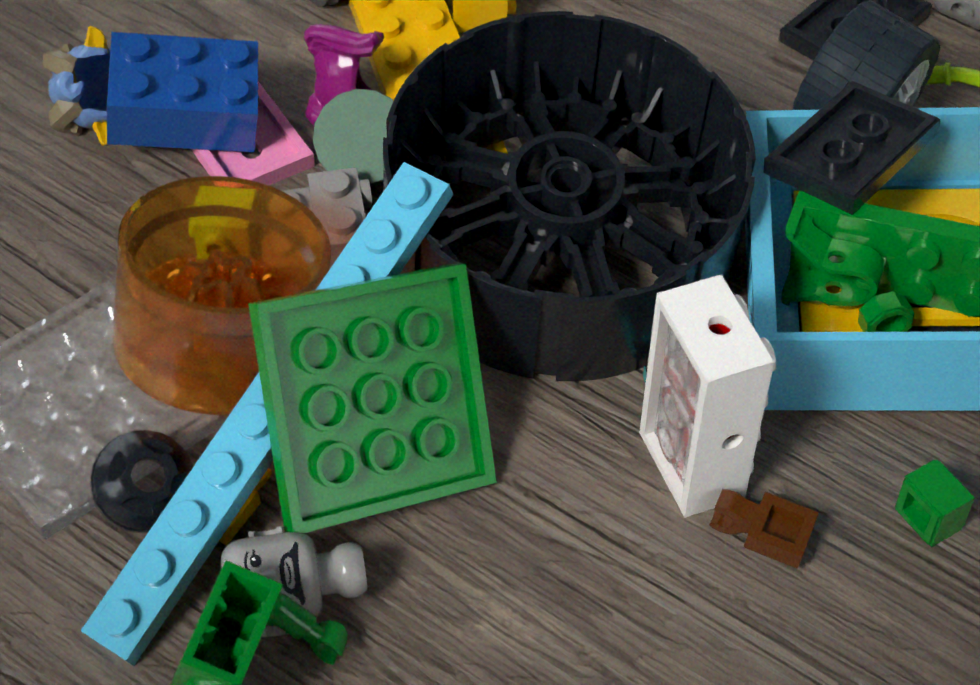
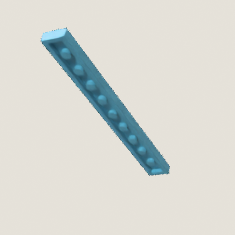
(242, 446)

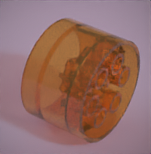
(185, 282)

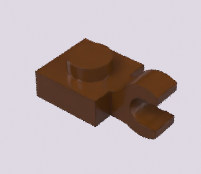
(773, 527)

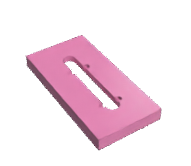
(276, 139)

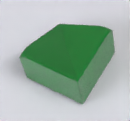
(934, 502)

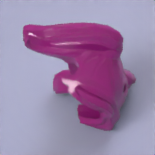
(337, 62)

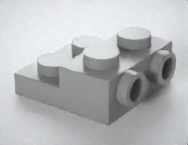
(338, 203)

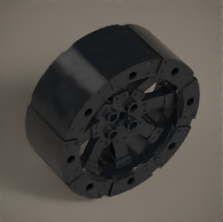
(568, 187)

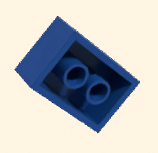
(182, 92)

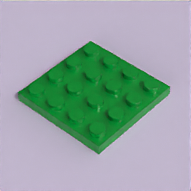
(372, 396)

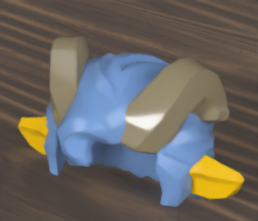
(79, 85)

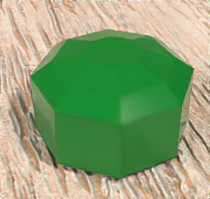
(886, 314)

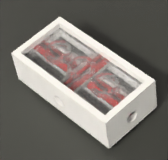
(704, 392)

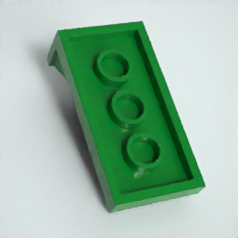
(878, 253)

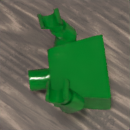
(234, 622)

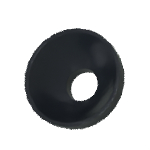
(113, 484)

